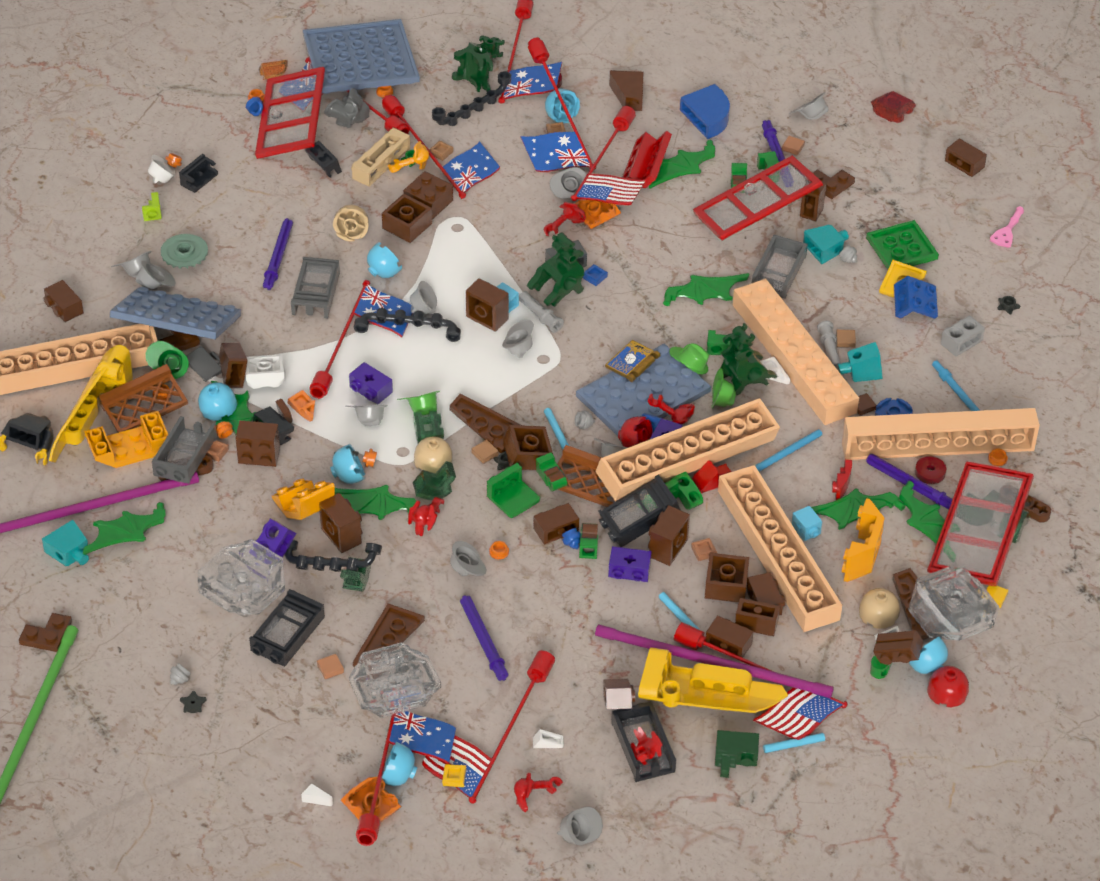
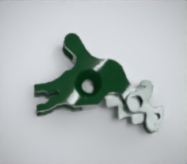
(477, 61)
(562, 269)
(742, 361)

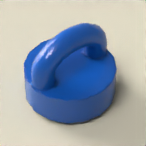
(254, 106)

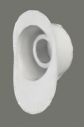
(160, 170)

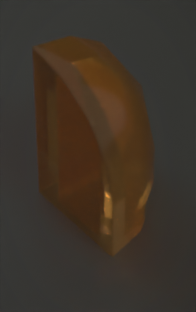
(273, 69)

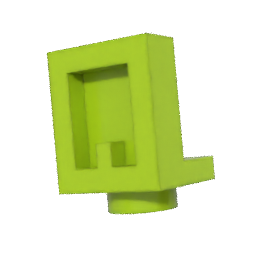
(153, 210)

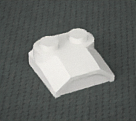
(265, 371)

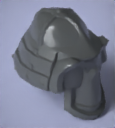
(349, 110)

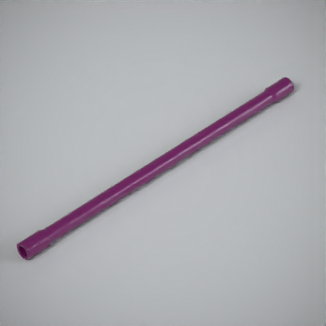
(94, 503)
(813, 687)

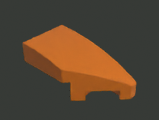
(302, 405)

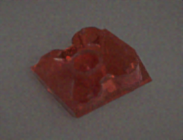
(892, 106)

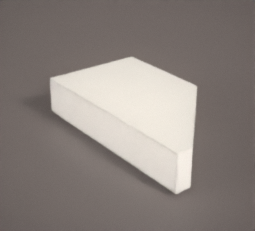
(773, 364)

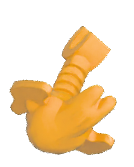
(420, 157)

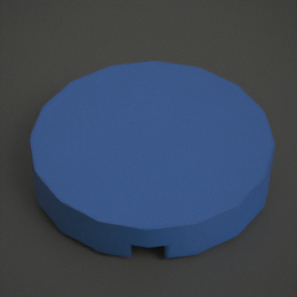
(893, 407)

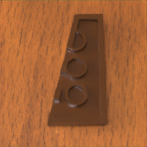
(482, 420)
(904, 584)
(391, 628)

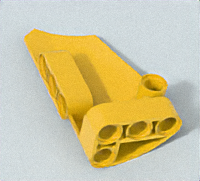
(110, 373)
(705, 686)

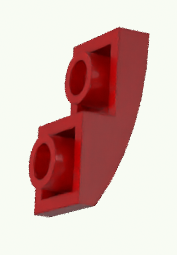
(842, 481)

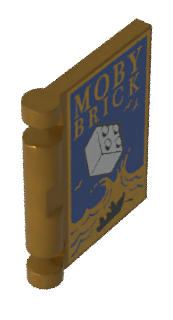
(632, 360)

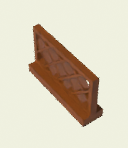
(136, 389)
(583, 461)

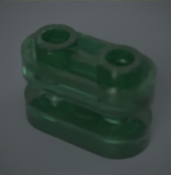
(433, 420)

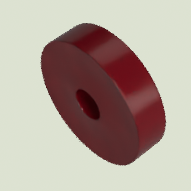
(924, 467)

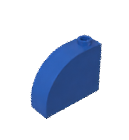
(707, 110)

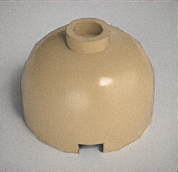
(351, 222)
(432, 454)
(879, 608)

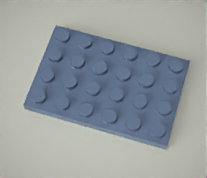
(176, 313)
(618, 399)

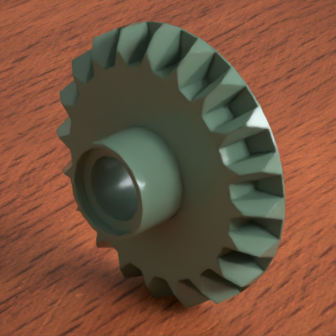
(184, 250)

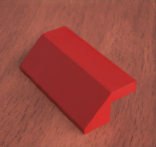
(647, 157)

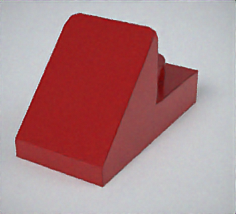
(708, 476)

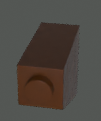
(628, 87)
(233, 364)

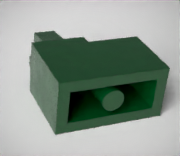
(735, 749)

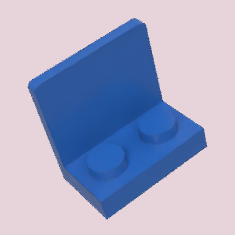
(915, 296)

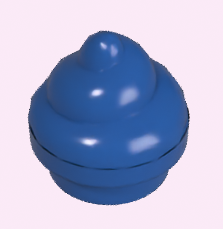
(572, 538)

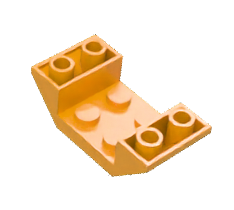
(128, 445)
(302, 498)
(862, 557)

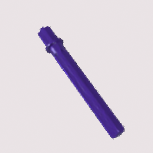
(770, 134)
(271, 273)
(903, 477)
(496, 662)

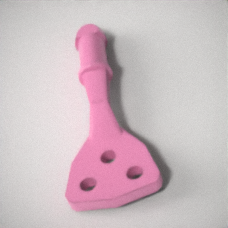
(1007, 231)

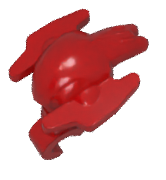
(570, 212)
(680, 415)
(424, 515)
(647, 746)
(524, 787)

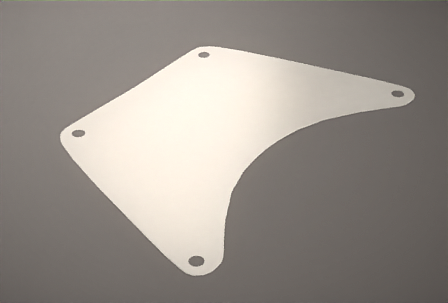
(419, 360)

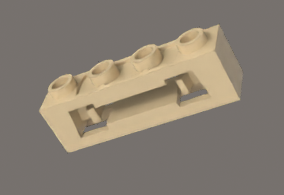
(380, 157)

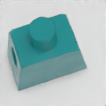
(825, 242)
(863, 363)
(66, 544)

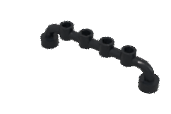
(439, 113)
(453, 333)
(334, 562)

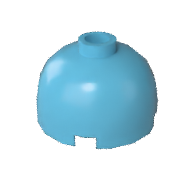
(554, 108)
(382, 262)
(217, 401)
(347, 465)
(931, 658)
(399, 765)

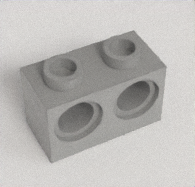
(962, 335)

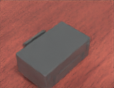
(204, 363)

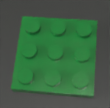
(903, 244)

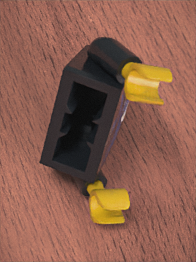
(30, 432)

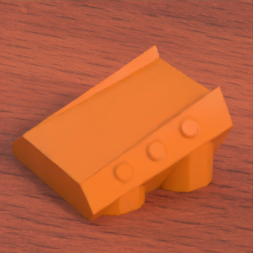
(597, 212)
(360, 798)

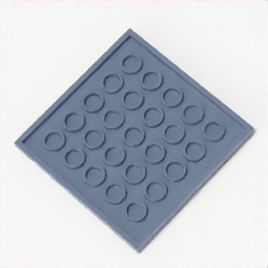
(362, 55)

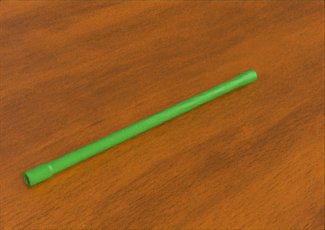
(66, 642)

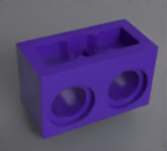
(279, 543)

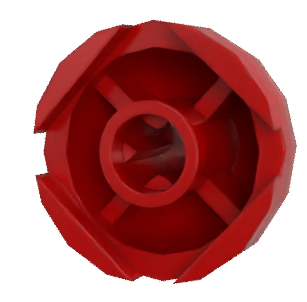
(635, 431)
(948, 686)

